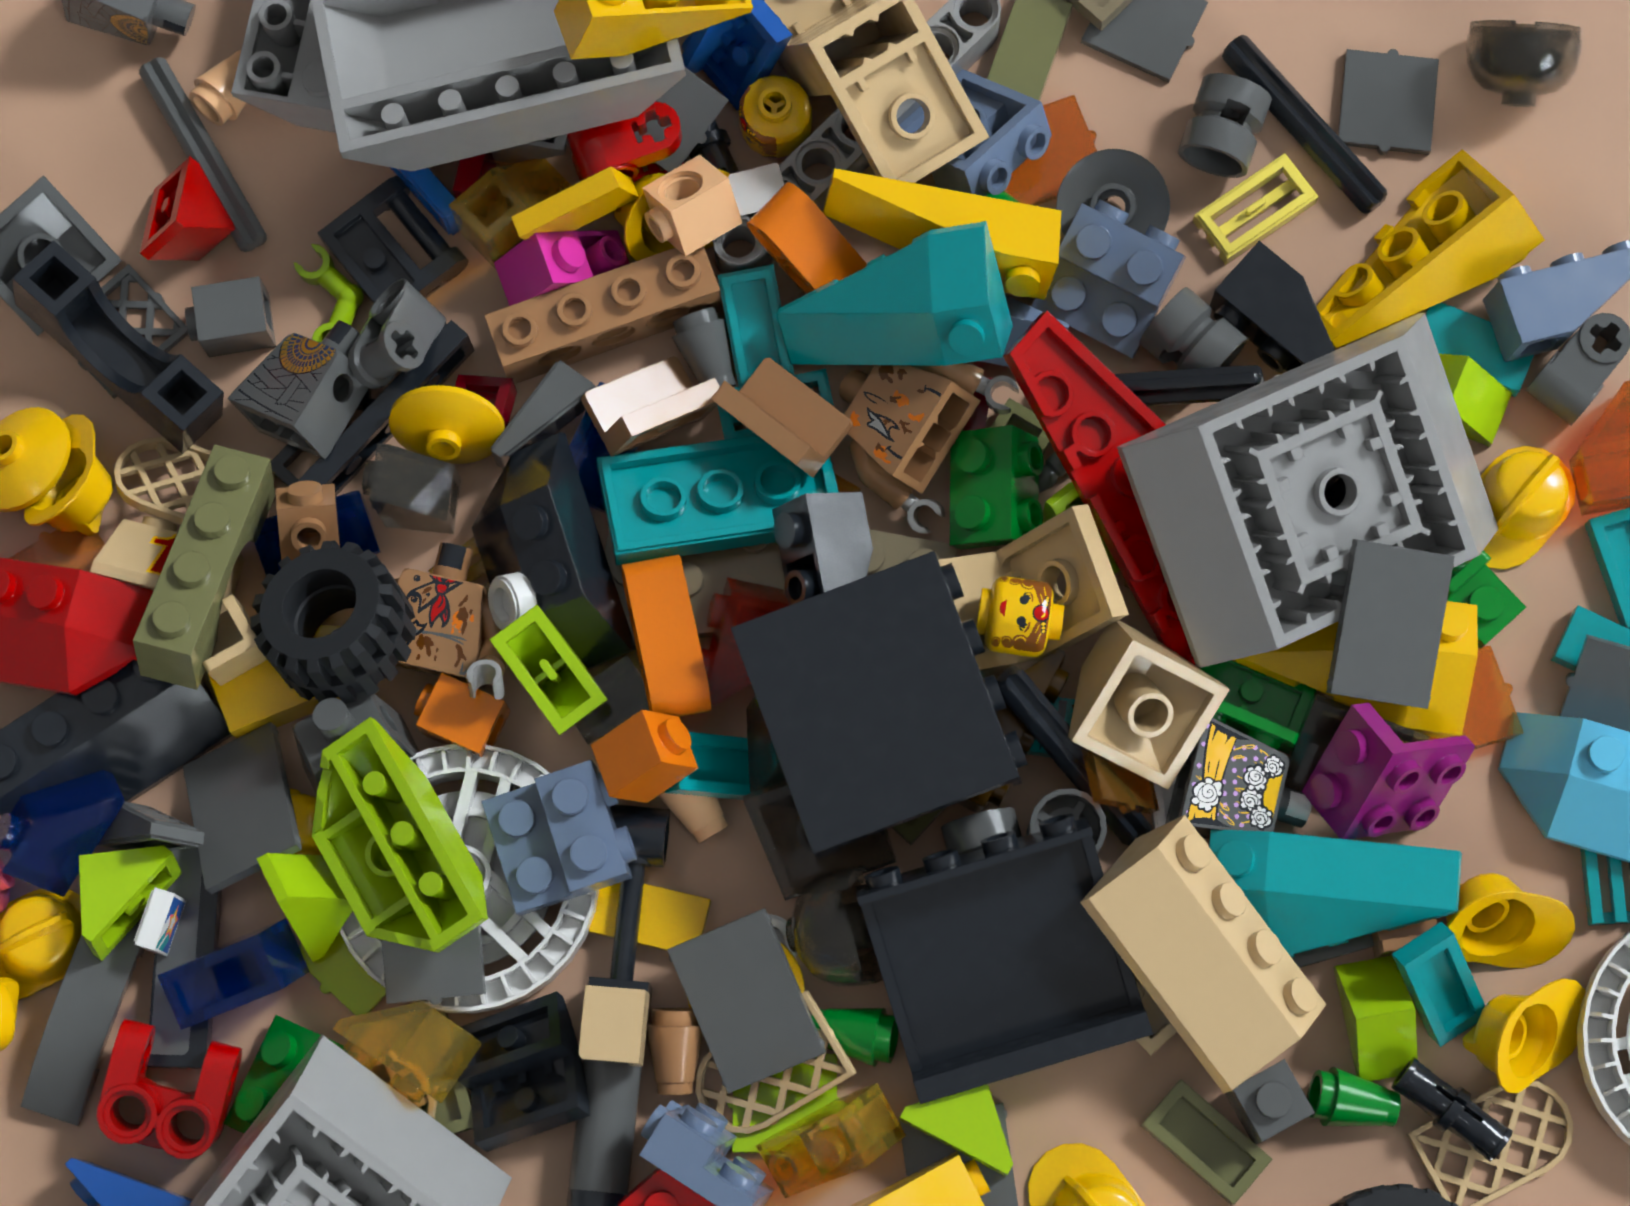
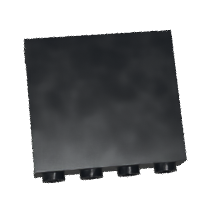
(878, 702)
(999, 959)

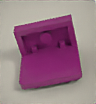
(1379, 784)

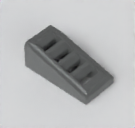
(545, 412)
(147, 827)

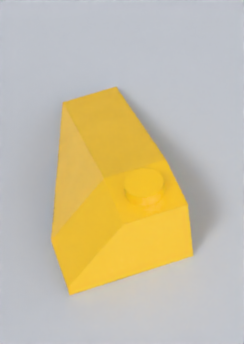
(898, 211)
(1451, 239)
(1310, 660)

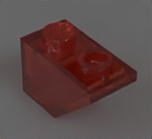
(737, 604)

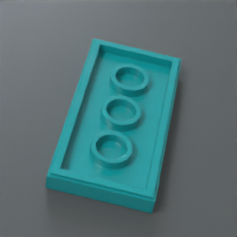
(700, 496)

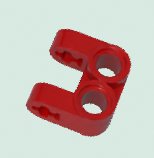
(618, 147)
(162, 1104)

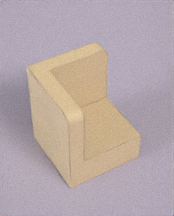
(235, 644)
(614, 1025)

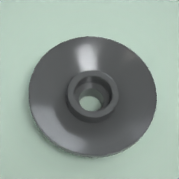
(1120, 175)

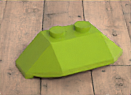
(394, 844)

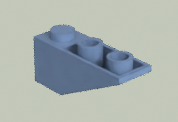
(1547, 306)

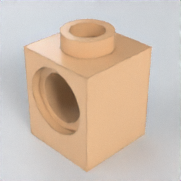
(691, 206)

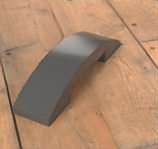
(79, 1030)

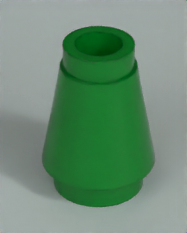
(863, 1033)
(1351, 1100)

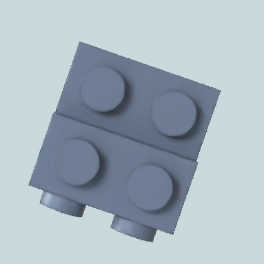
(1015, 131)
(1111, 277)
(559, 838)
(693, 1150)

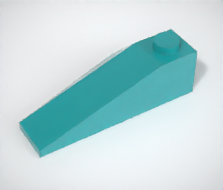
(914, 307)
(1335, 888)

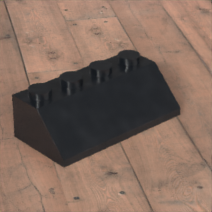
(121, 725)

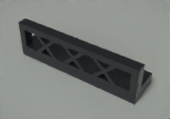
(372, 426)

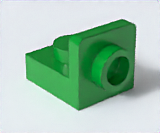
(1478, 585)

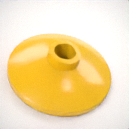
(446, 423)
(32, 456)

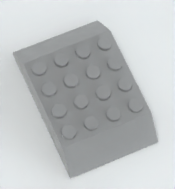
(470, 78)

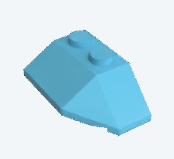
(1573, 781)

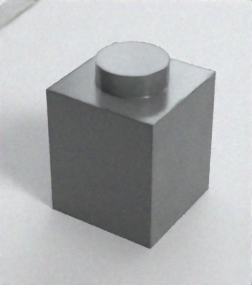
(231, 317)
(1269, 1102)

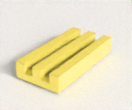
(1218, 236)

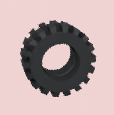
(310, 592)

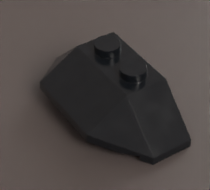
(545, 529)

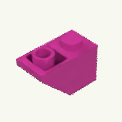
(557, 260)

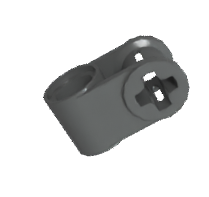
(394, 335)
(1578, 371)

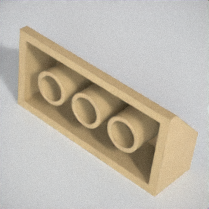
(1203, 953)

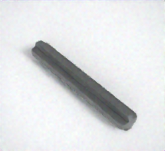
(199, 145)

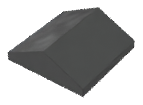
(33, 224)

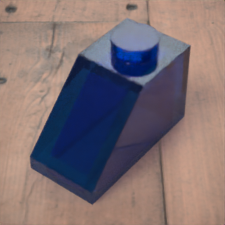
(56, 826)
(234, 974)

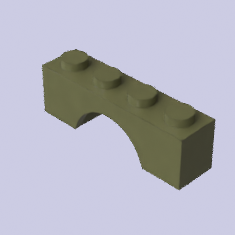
(187, 600)

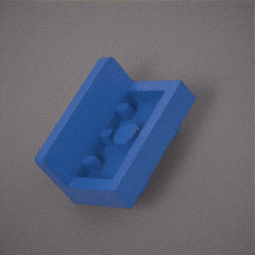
(737, 50)

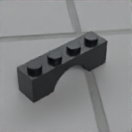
(80, 317)

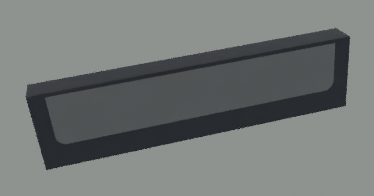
(194, 936)

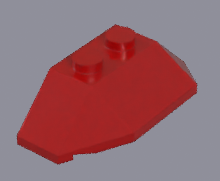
(65, 626)

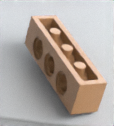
(602, 312)

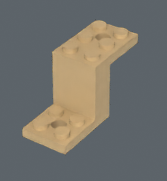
(871, 62)
(1060, 544)

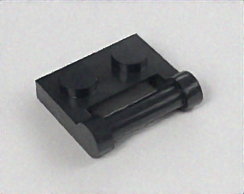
(375, 256)

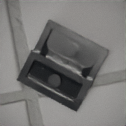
(525, 1073)

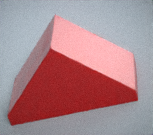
(184, 217)

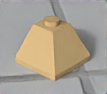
(1142, 704)

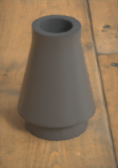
(705, 345)

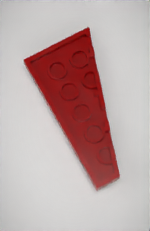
(1086, 419)

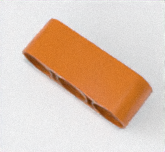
(803, 240)
(666, 636)

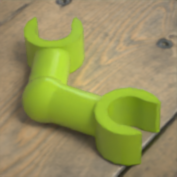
(348, 295)

